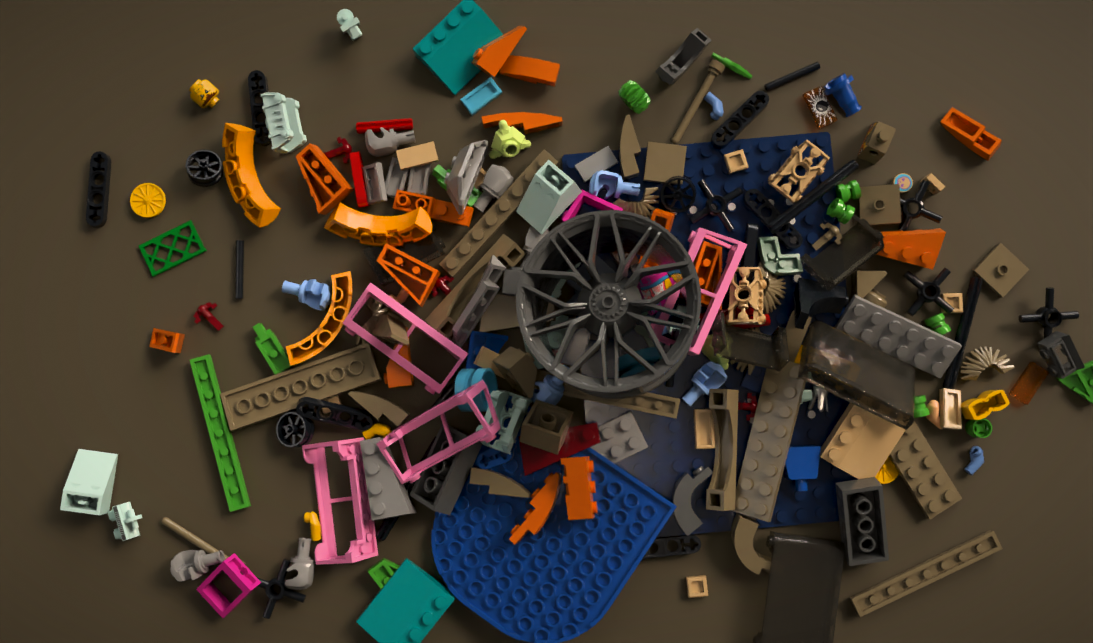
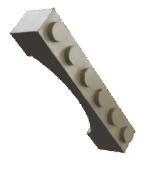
(452, 306)
(722, 488)

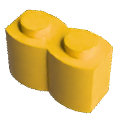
(984, 404)

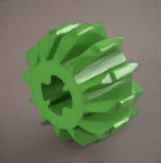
(634, 96)

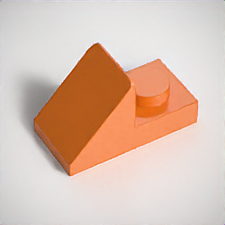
(167, 340)

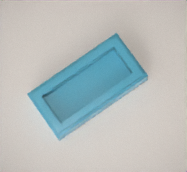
(481, 96)

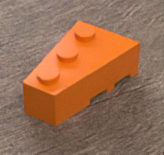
(708, 268)

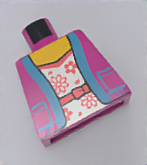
(653, 285)

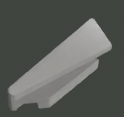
(481, 299)

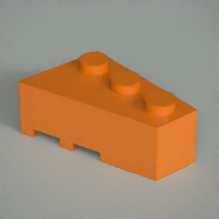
(324, 180)
(914, 246)
(409, 272)
(579, 487)

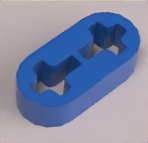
(493, 463)

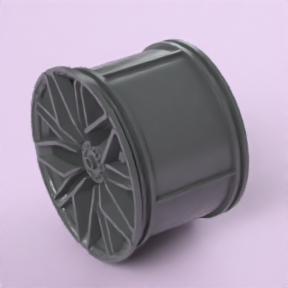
(609, 301)

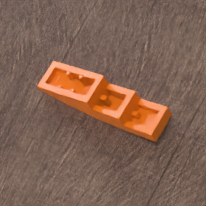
(529, 121)

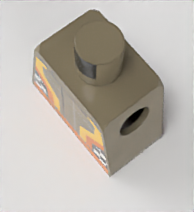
(877, 140)

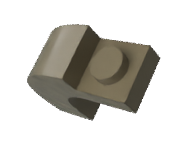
(742, 537)

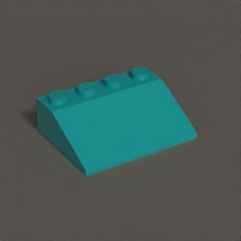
(453, 41)
(406, 606)

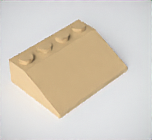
(860, 442)

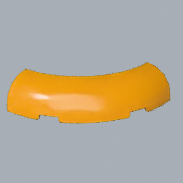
(242, 176)
(379, 230)
(331, 324)

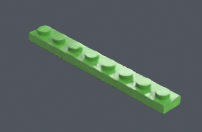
(220, 433)

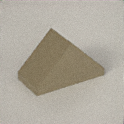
(865, 281)

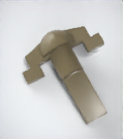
(833, 231)

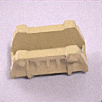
(789, 166)
(755, 298)

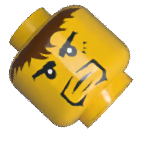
(204, 93)

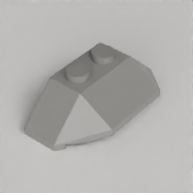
(465, 173)

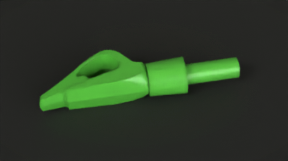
(732, 66)

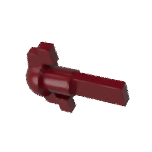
(345, 149)
(440, 283)
(203, 310)
(749, 406)

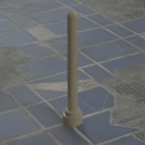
(715, 69)
(190, 537)

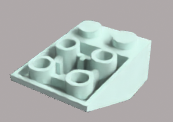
(547, 197)
(90, 483)

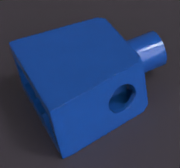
(802, 464)

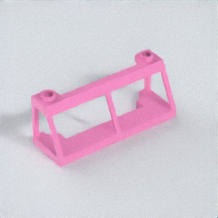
(734, 256)
(353, 328)
(485, 434)
(366, 544)

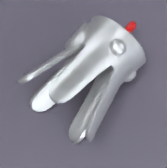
(822, 397)

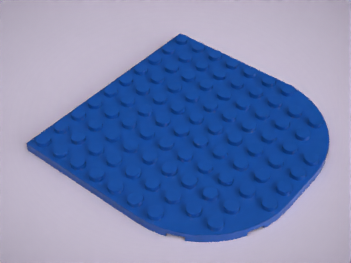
(566, 573)

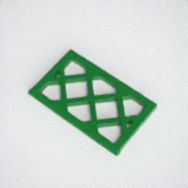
(158, 241)

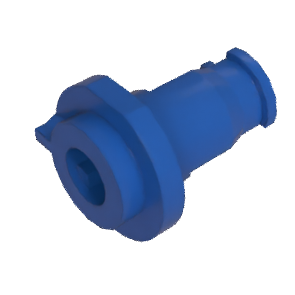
(843, 93)

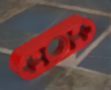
(358, 178)

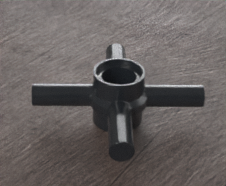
(721, 200)
(921, 211)
(922, 297)
(1042, 313)
(273, 597)

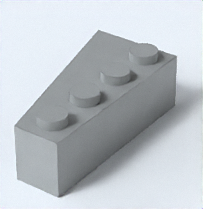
(385, 492)

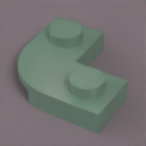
(774, 261)

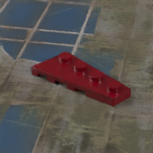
(576, 440)

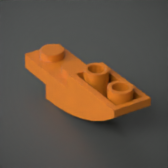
(436, 209)
(543, 502)

